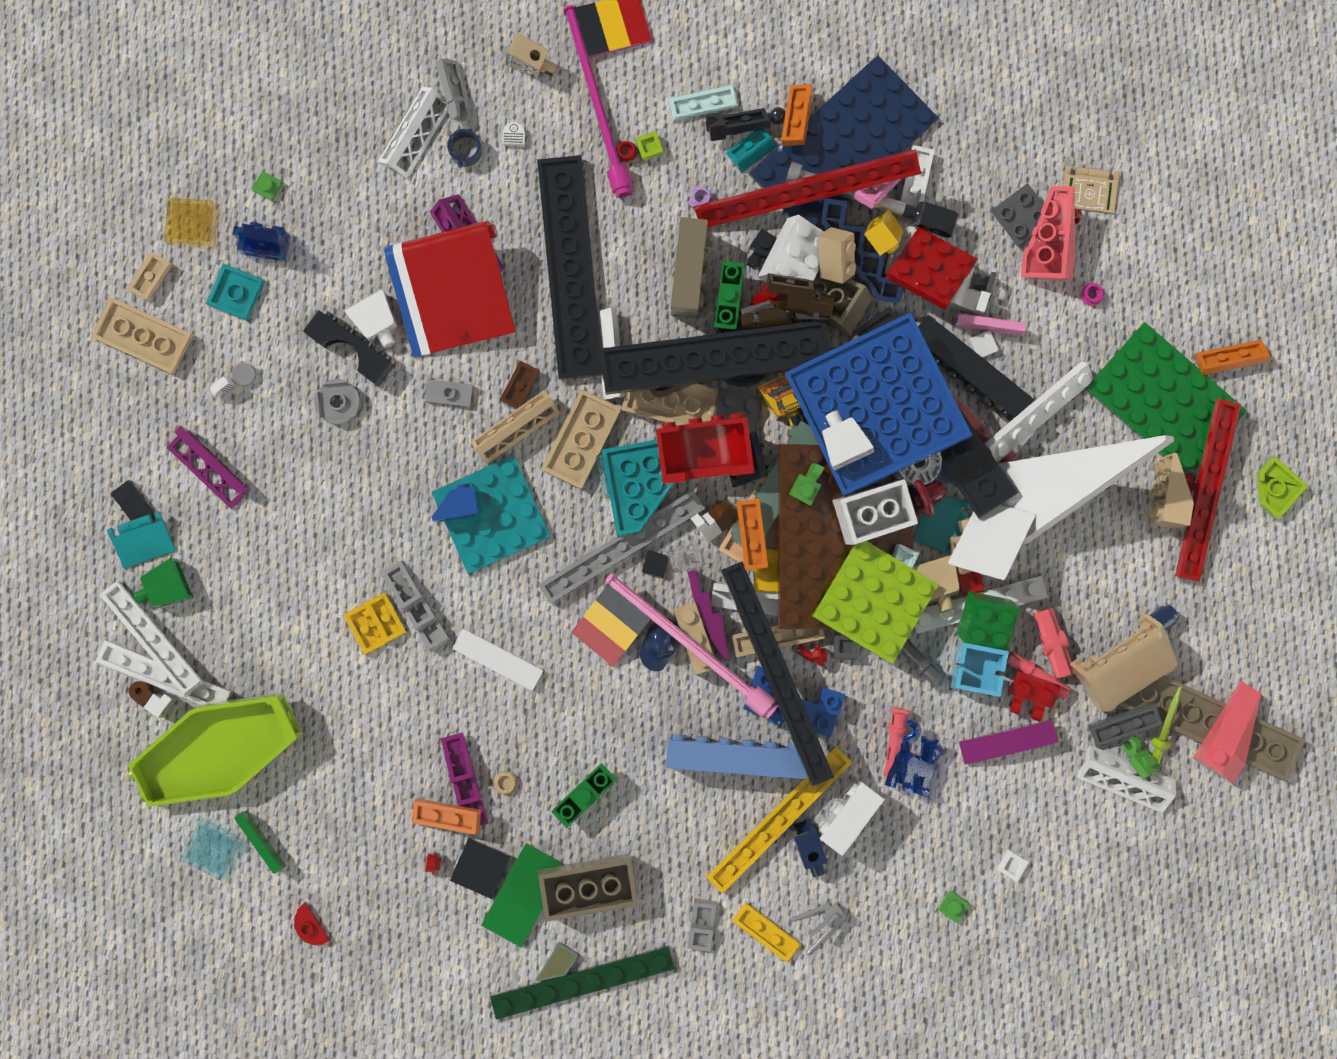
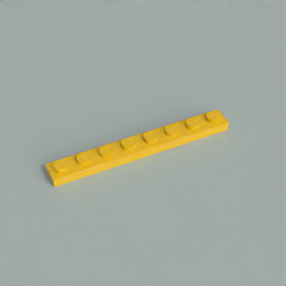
(774, 825)

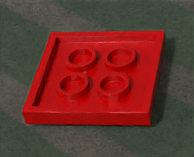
(931, 268)

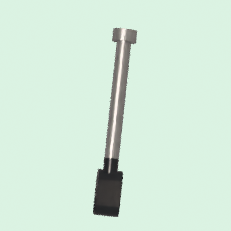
(924, 215)

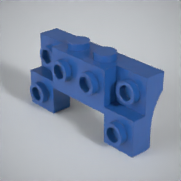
(822, 715)

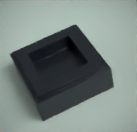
(655, 564)

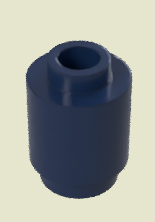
(1166, 616)

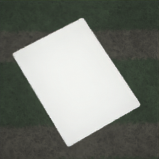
(992, 541)

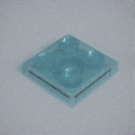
(211, 849)

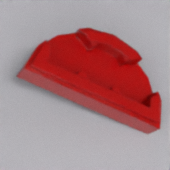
(308, 926)

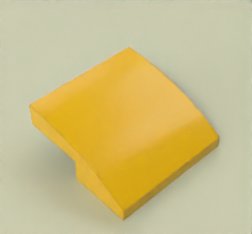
(374, 623)

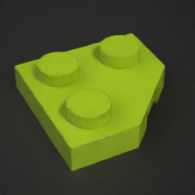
(1278, 487)

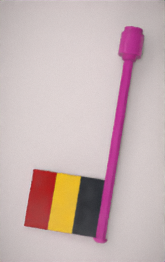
(601, 30)

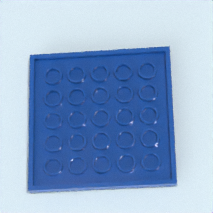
(891, 393)

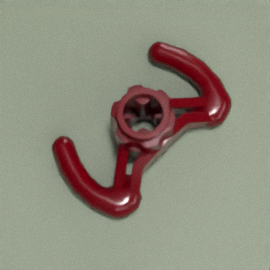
(926, 496)

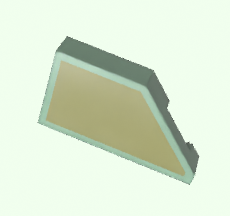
(558, 963)

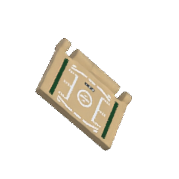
(1093, 188)

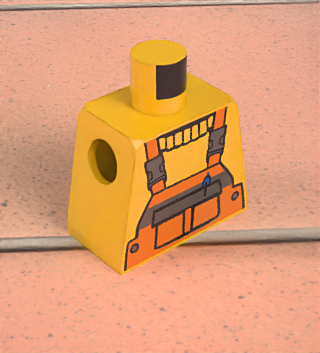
(781, 399)

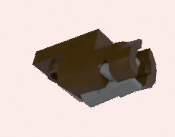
(801, 297)
(767, 315)

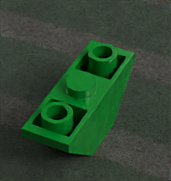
(730, 295)
(584, 795)

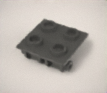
(1019, 214)

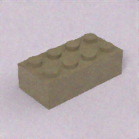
(689, 264)
(587, 887)

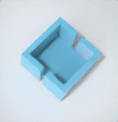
(978, 669)

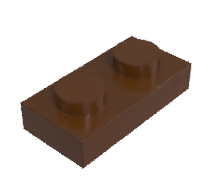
(520, 385)

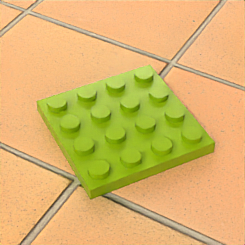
(875, 600)

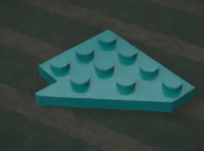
(634, 485)

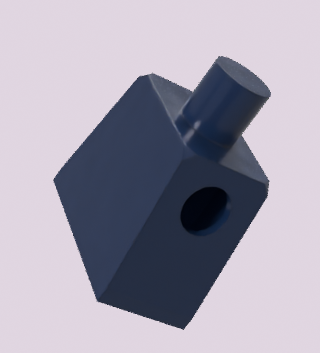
(809, 847)

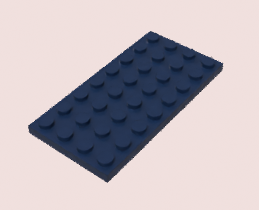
(860, 123)

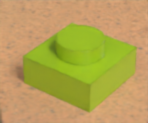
(649, 146)

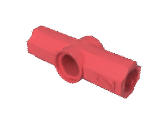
(1054, 642)

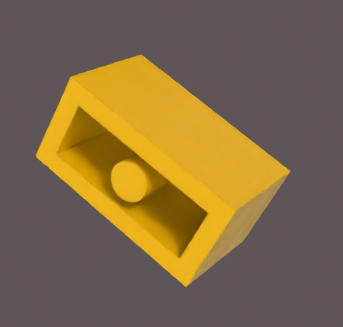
(884, 233)

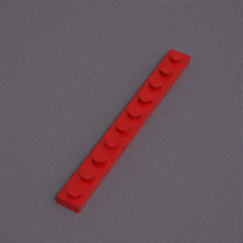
(810, 188)

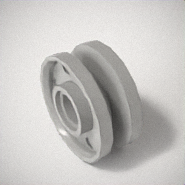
(925, 470)

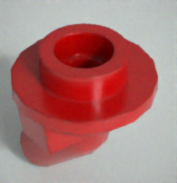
(817, 656)

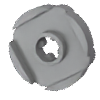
(328, 393)

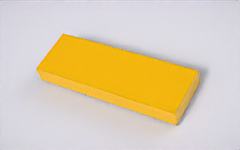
(766, 932)

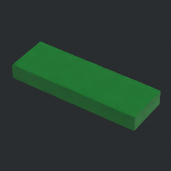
(260, 842)

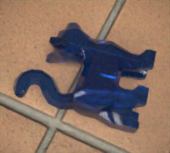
(909, 765)

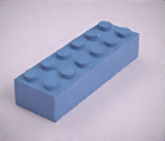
(734, 757)

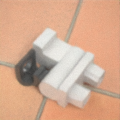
(971, 300)

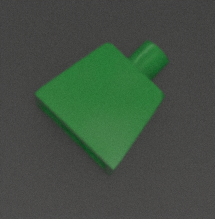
(164, 585)

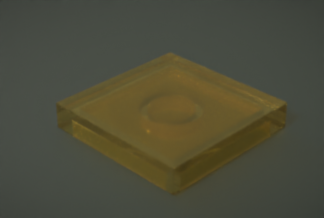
(189, 221)

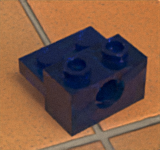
(274, 238)

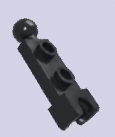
(741, 122)

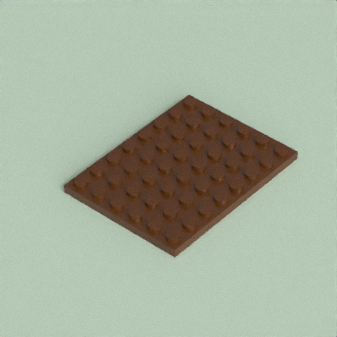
(812, 539)

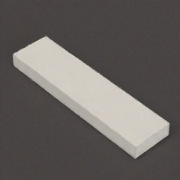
(609, 338)
(497, 659)

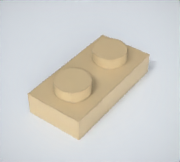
(149, 276)

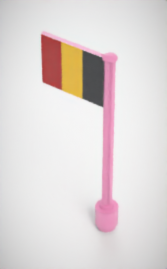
(622, 614)

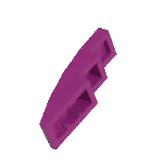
(712, 622)
(1008, 741)
(463, 774)

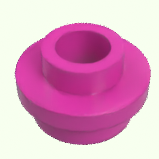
(1095, 288)

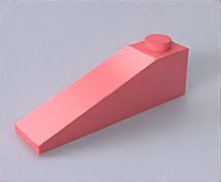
(1053, 239)
(1230, 737)

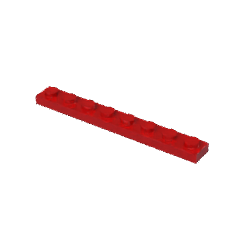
(1208, 489)

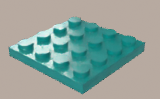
(507, 517)

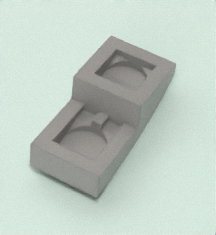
(702, 925)

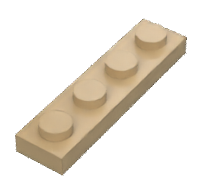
(784, 638)

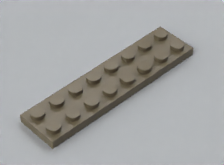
(1270, 746)

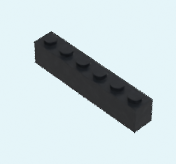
(974, 371)

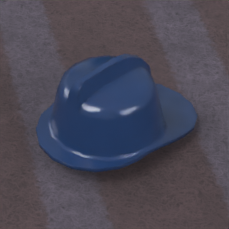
(657, 647)

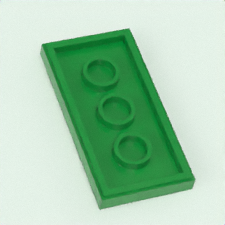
(520, 897)

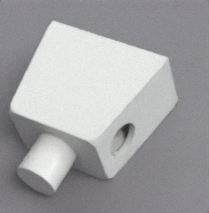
(374, 318)
(845, 441)

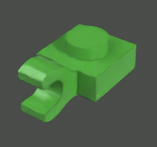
(806, 488)
(1141, 760)

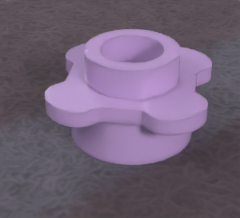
(700, 192)

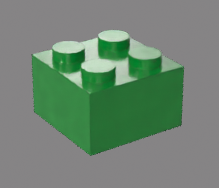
(987, 621)

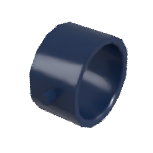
(461, 134)

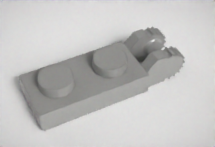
(454, 89)

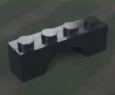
(326, 331)

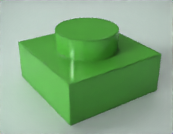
(267, 186)
(953, 906)

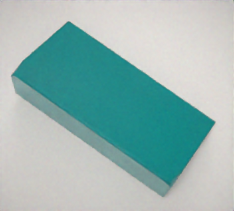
(751, 149)

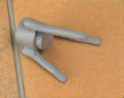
(833, 917)

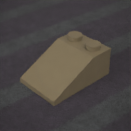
(850, 302)

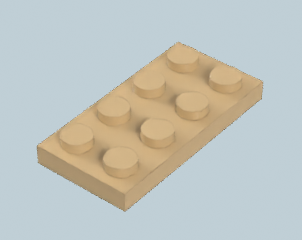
(142, 335)
(679, 406)
(581, 439)

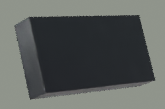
(132, 501)

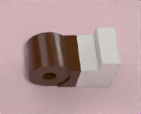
(715, 520)
(152, 701)

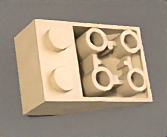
(1172, 497)

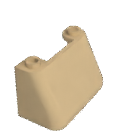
(1127, 666)

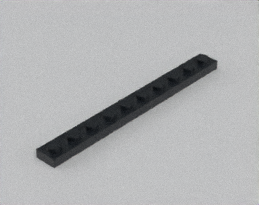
(777, 674)

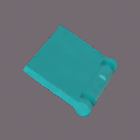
(938, 529)
(141, 540)

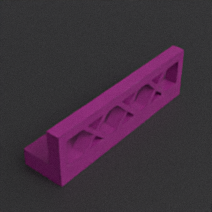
(450, 219)
(210, 460)

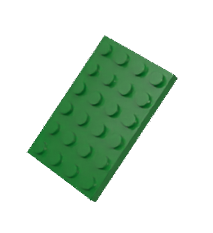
(1160, 394)

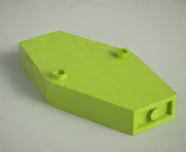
(214, 749)

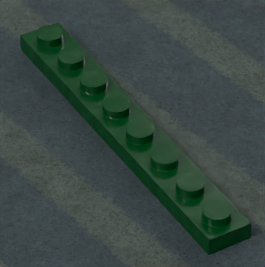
(582, 982)

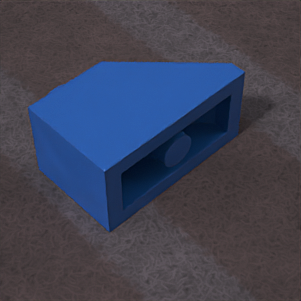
(458, 504)

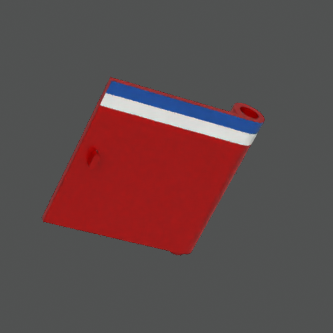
(450, 287)

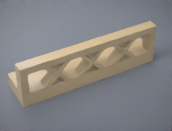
(512, 424)

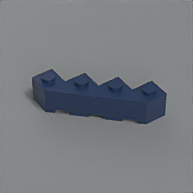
(868, 262)

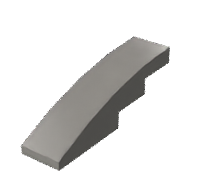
(416, 606)

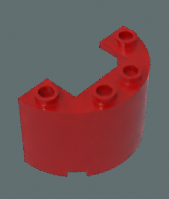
(705, 448)

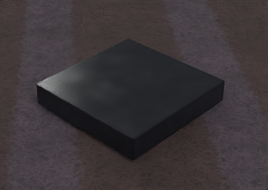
(480, 868)

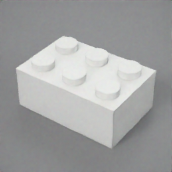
(794, 251)
(875, 511)
(848, 816)

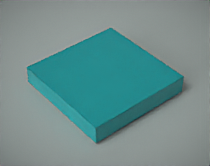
(235, 292)

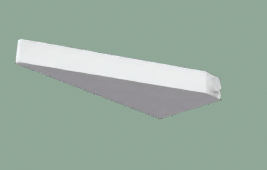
(1065, 481)

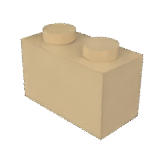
(836, 255)

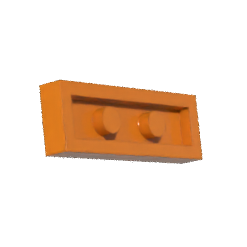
(797, 115)
(1232, 357)
(752, 534)
(446, 816)

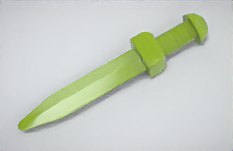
(1162, 743)

